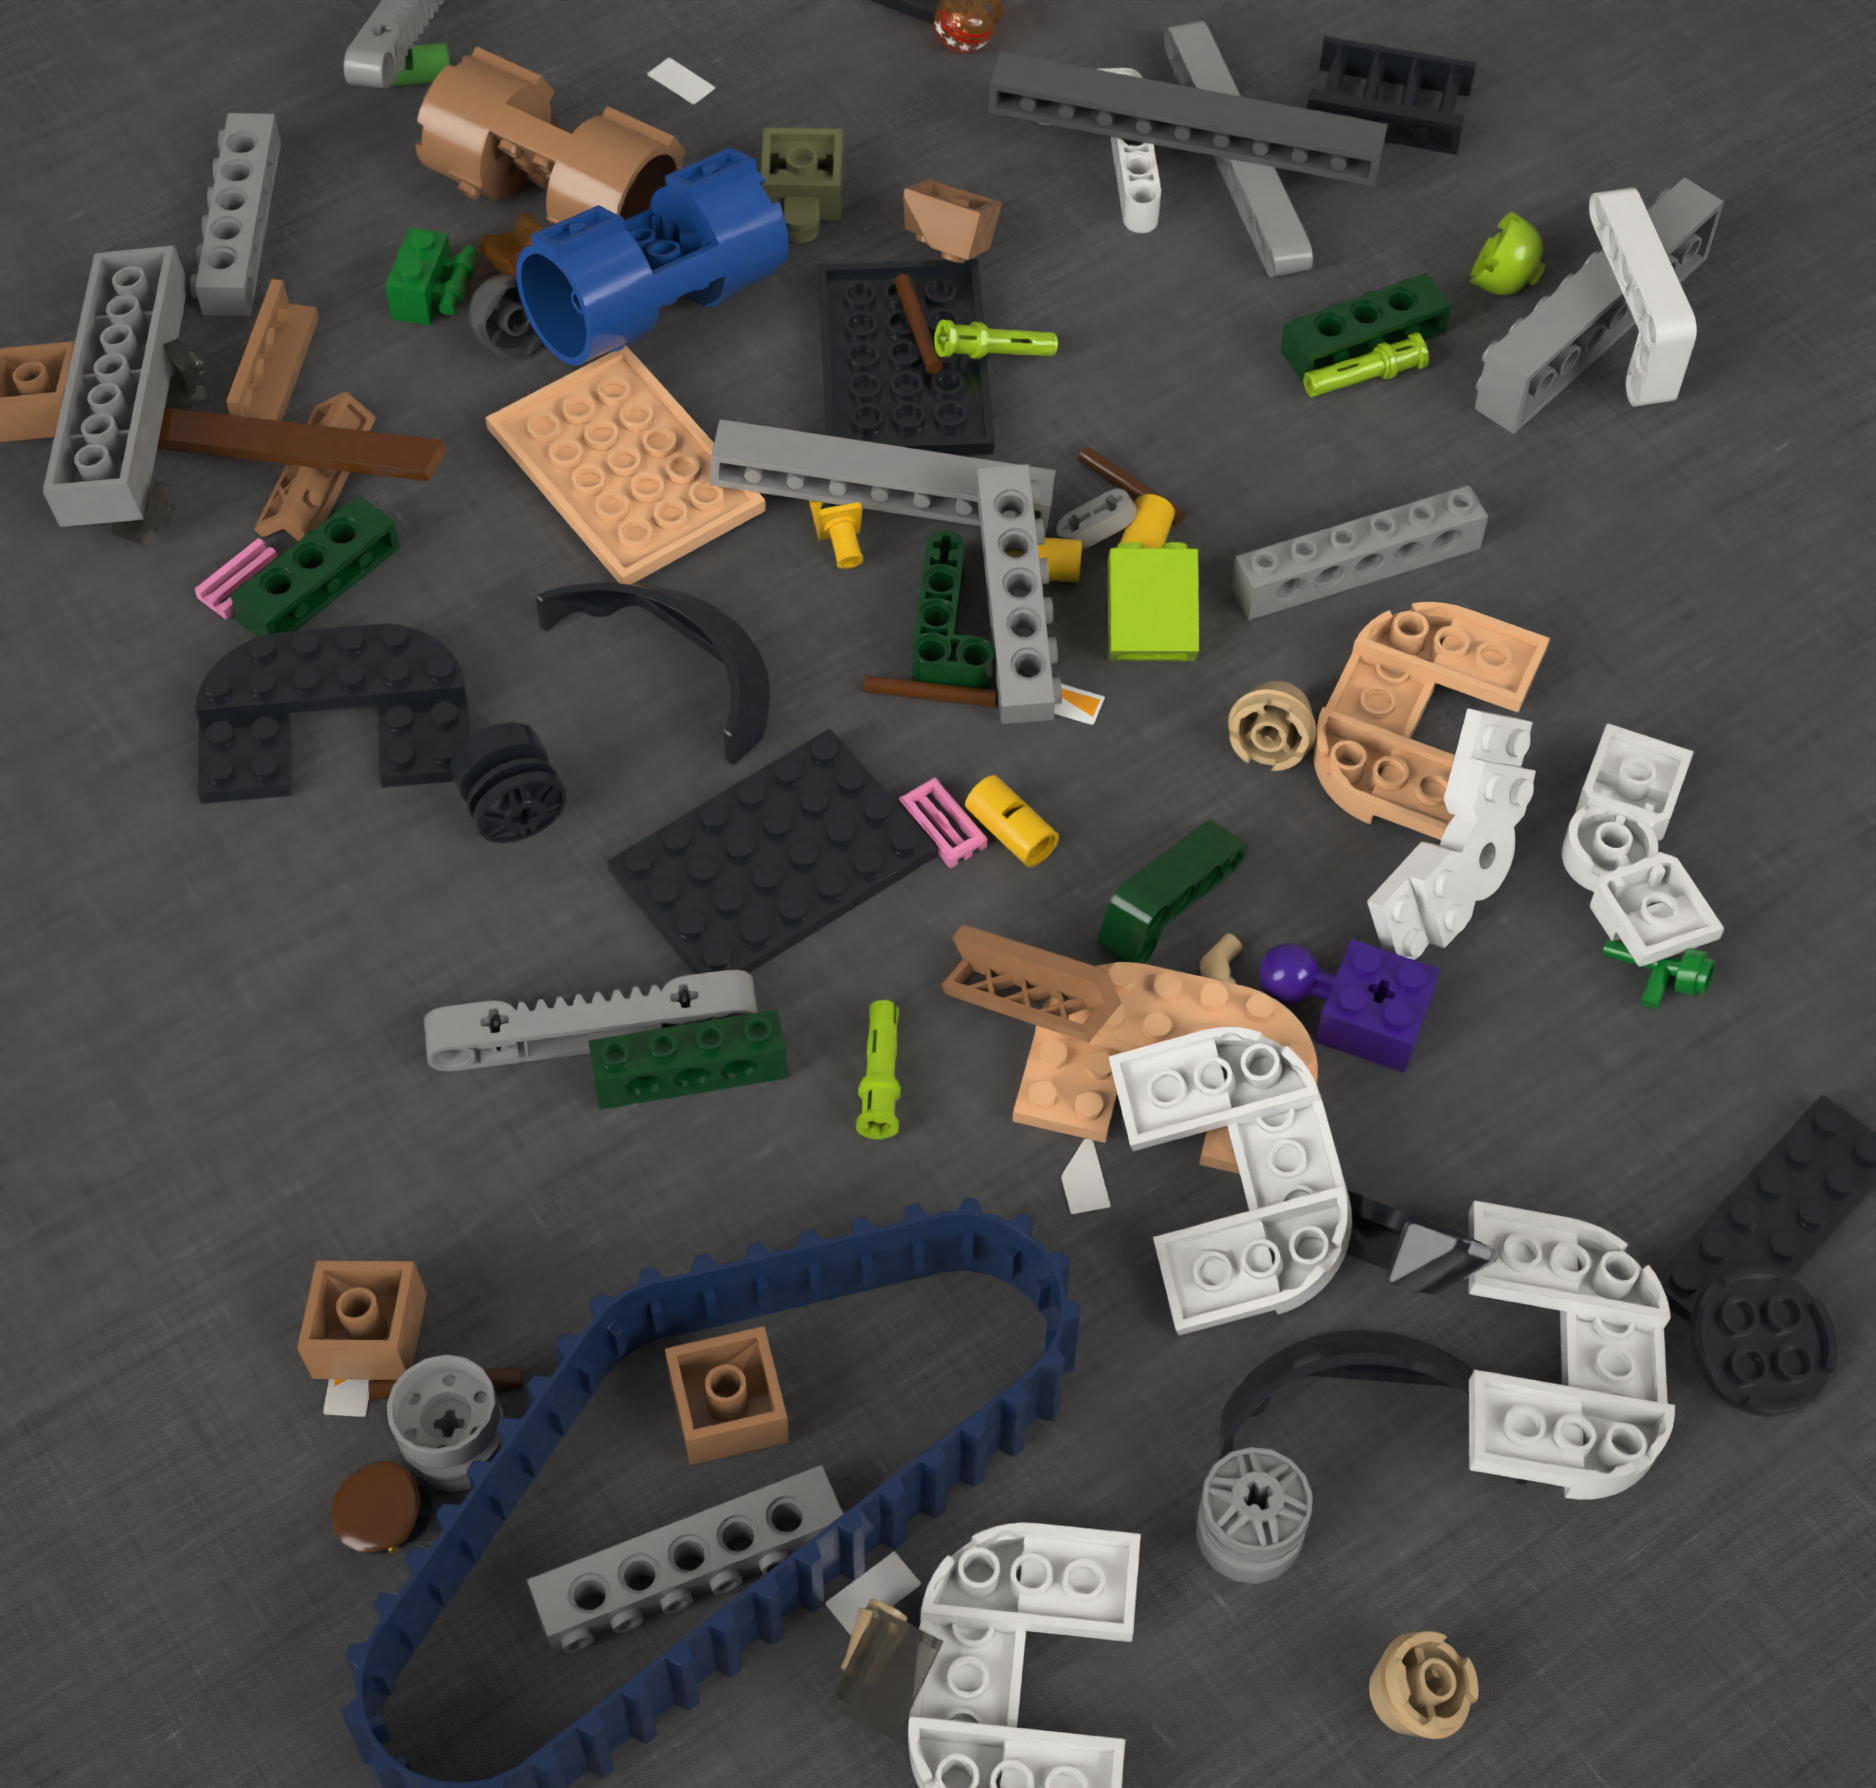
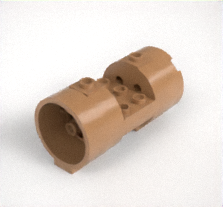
(494, 132)

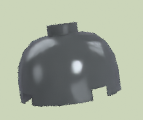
(500, 318)

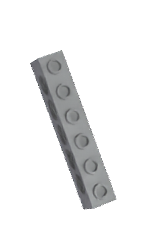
(237, 215)
(1358, 552)
(1019, 697)
(657, 1553)

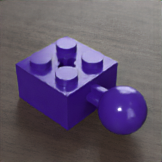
(1371, 1003)

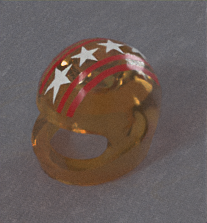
(965, 24)

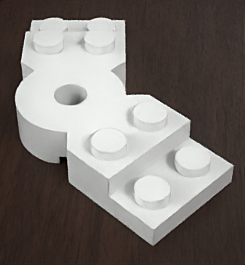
(1615, 852)
(1438, 885)

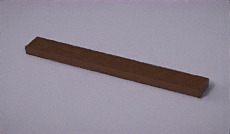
(301, 444)

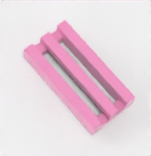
(232, 575)
(961, 848)

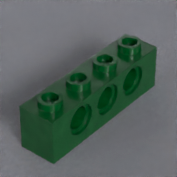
(1363, 323)
(316, 569)
(688, 1059)

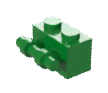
(422, 276)

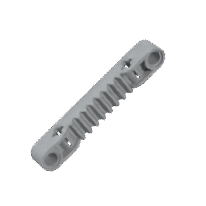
(380, 46)
(468, 1037)

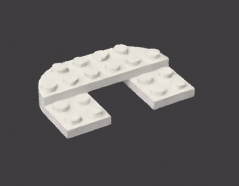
(1286, 1161)
(1612, 1406)
(981, 1608)

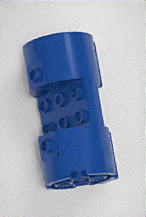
(603, 277)

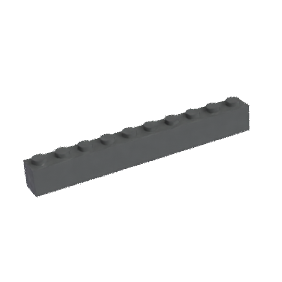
(1187, 118)

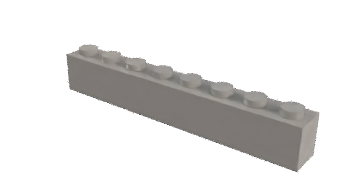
(857, 471)

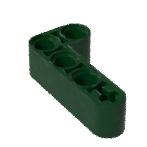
(936, 648)
(1167, 889)

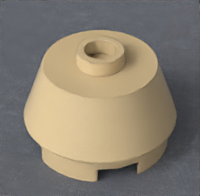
(1272, 725)
(1423, 1686)

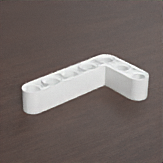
(1136, 177)
(1652, 293)

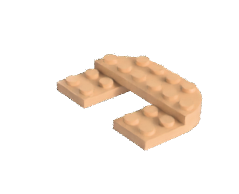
(1368, 724)
(1071, 1081)

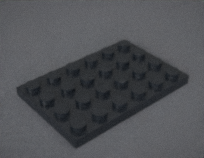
(874, 367)
(772, 858)

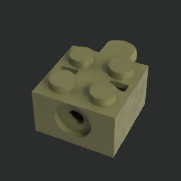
(804, 176)

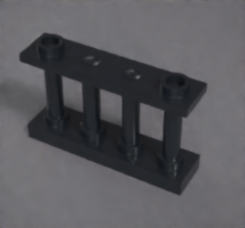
(1406, 123)

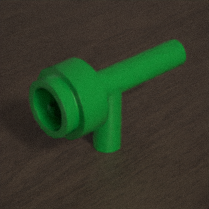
(1692, 972)

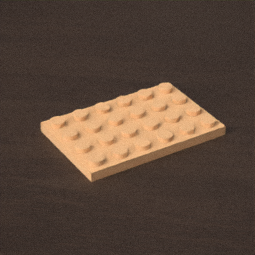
(622, 465)

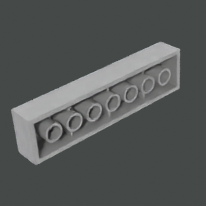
(1586, 314)
(116, 388)

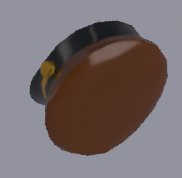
(380, 1508)

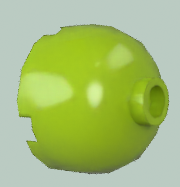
(1509, 258)

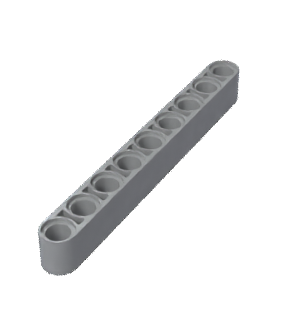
(1253, 186)

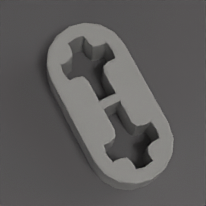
(1098, 518)

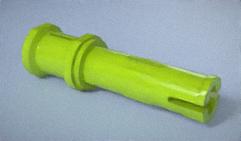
(979, 340)
(1382, 362)
(879, 1086)

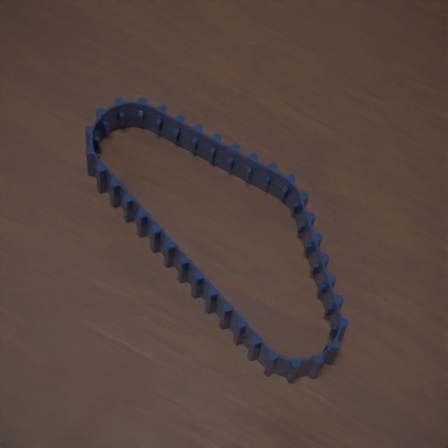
(679, 1306)

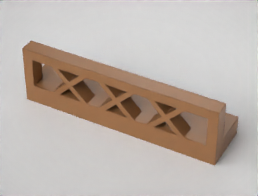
(272, 357)
(307, 494)
(1040, 975)

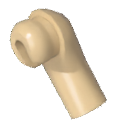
(1216, 961)

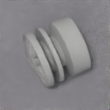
(445, 1420)
(1243, 1539)

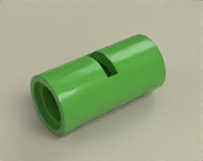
(423, 64)

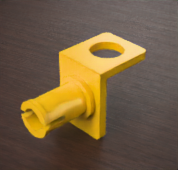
(841, 526)

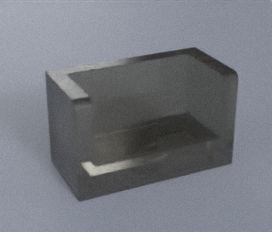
(885, 1673)

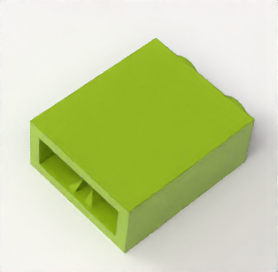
(1153, 603)

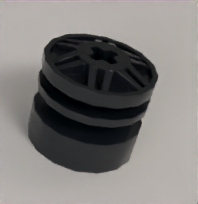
(507, 782)

